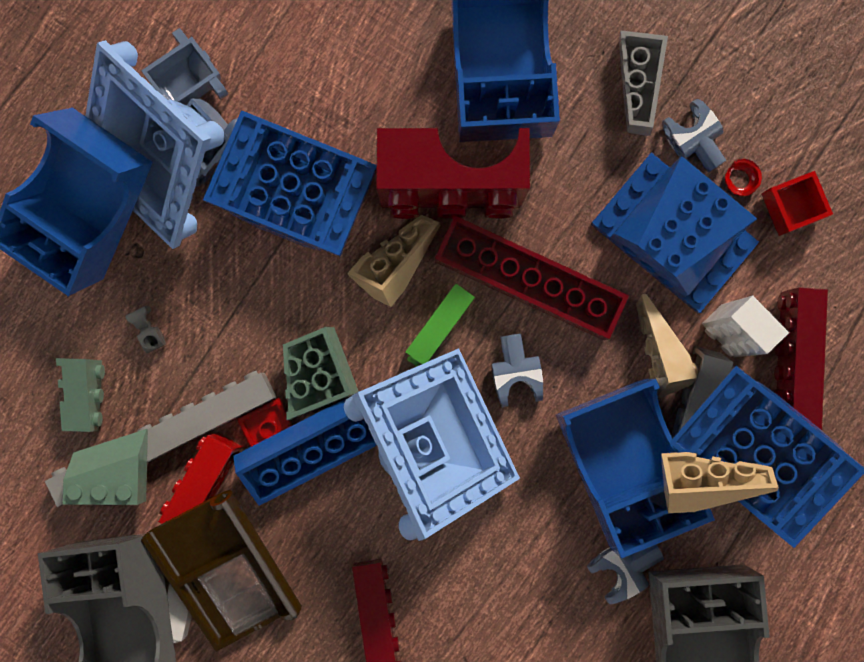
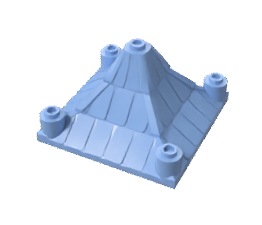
(159, 130)
(435, 442)

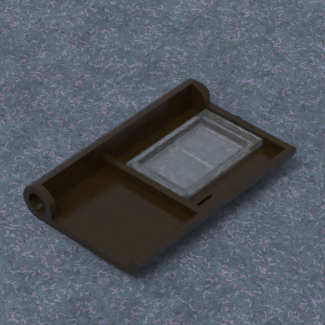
(226, 560)

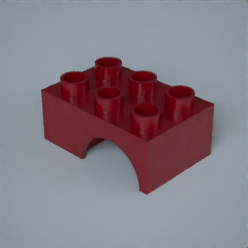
(420, 174)

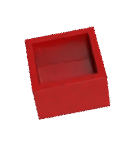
(796, 203)

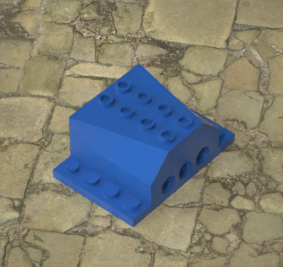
(290, 184)
(679, 228)
(760, 428)

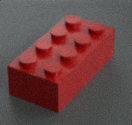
(202, 475)

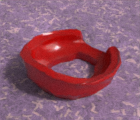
(753, 172)

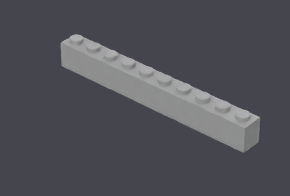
(193, 421)

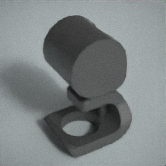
(149, 337)

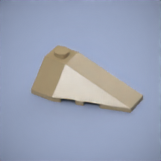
(391, 266)
(669, 358)
(704, 483)

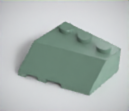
(316, 372)
(109, 473)

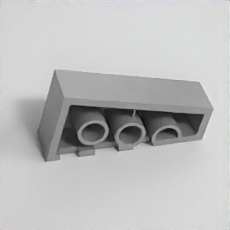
(641, 71)
(712, 370)

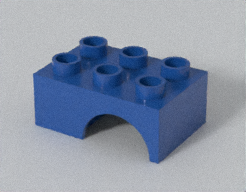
(503, 69)
(74, 203)
(619, 459)

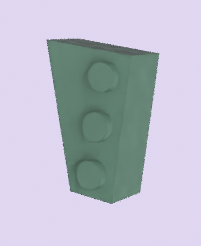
(81, 394)

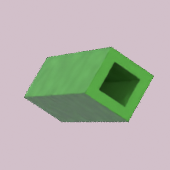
(439, 325)

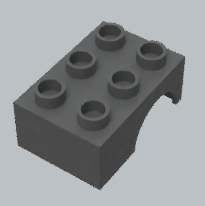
(111, 598)
(708, 614)

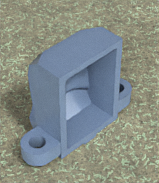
(184, 72)
(212, 156)

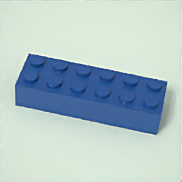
(301, 452)

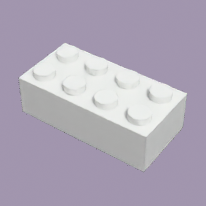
(744, 328)

